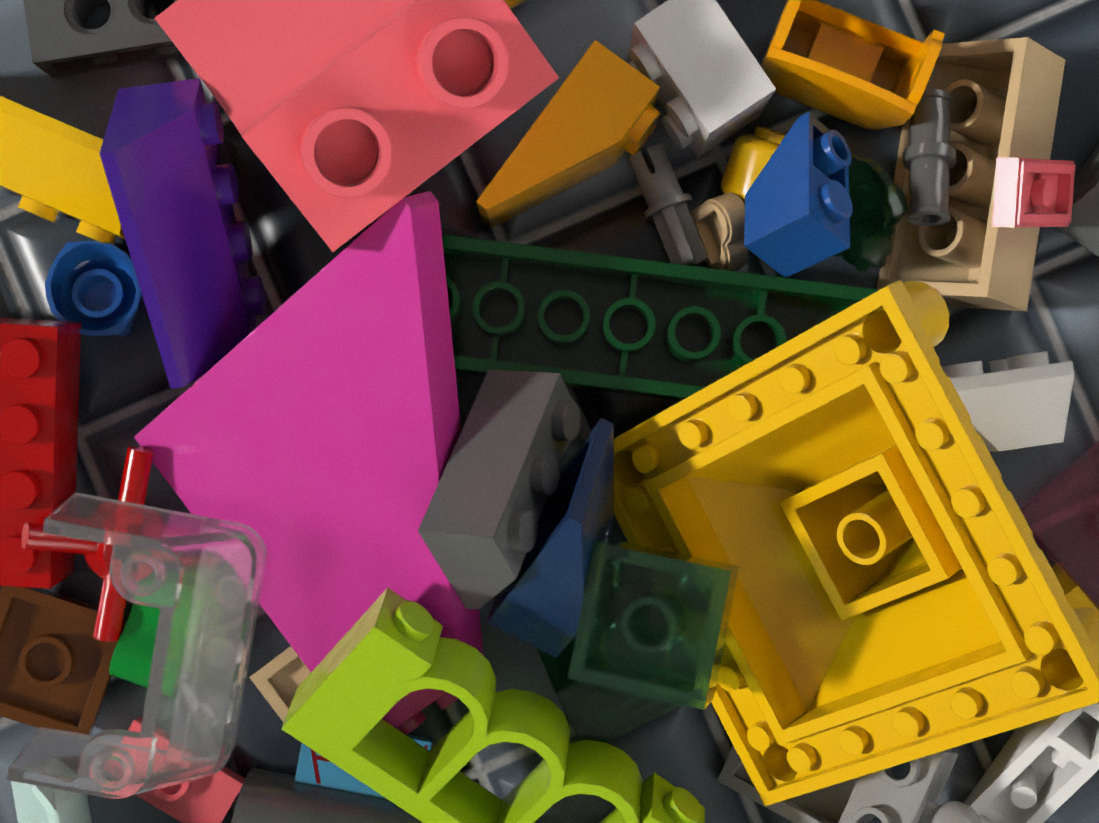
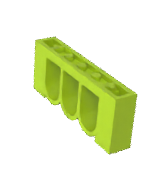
(401, 651)

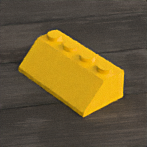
(56, 171)

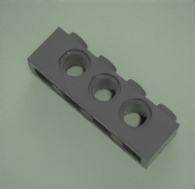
(66, 47)

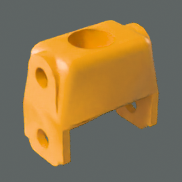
(848, 65)

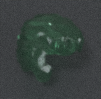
(876, 212)

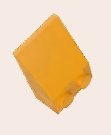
(580, 133)

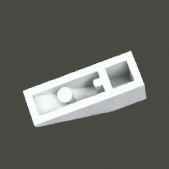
(1039, 768)

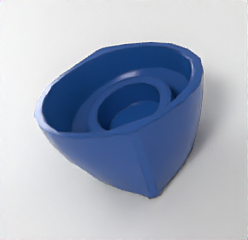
(94, 287)

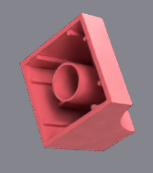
(358, 94)

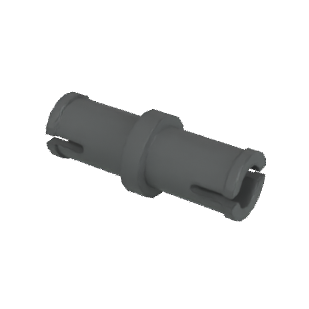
(930, 160)

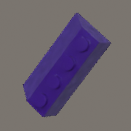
(182, 224)

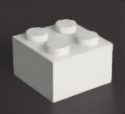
(703, 72)

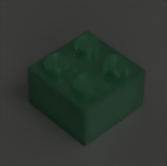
(653, 623)

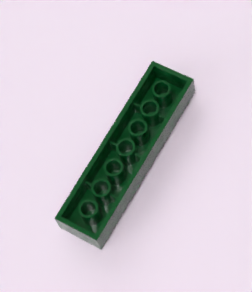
(621, 318)

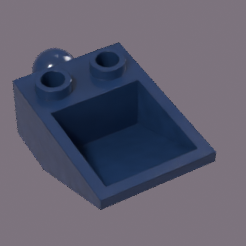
(551, 584)

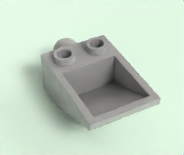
(873, 794)

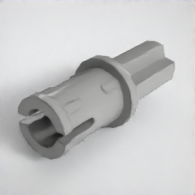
(668, 207)

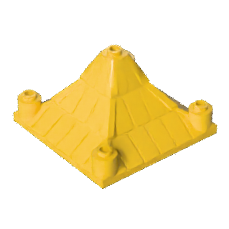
(876, 551)

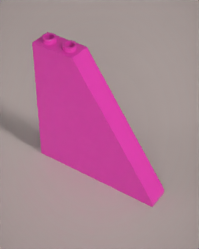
(334, 441)

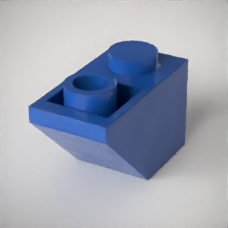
(801, 199)

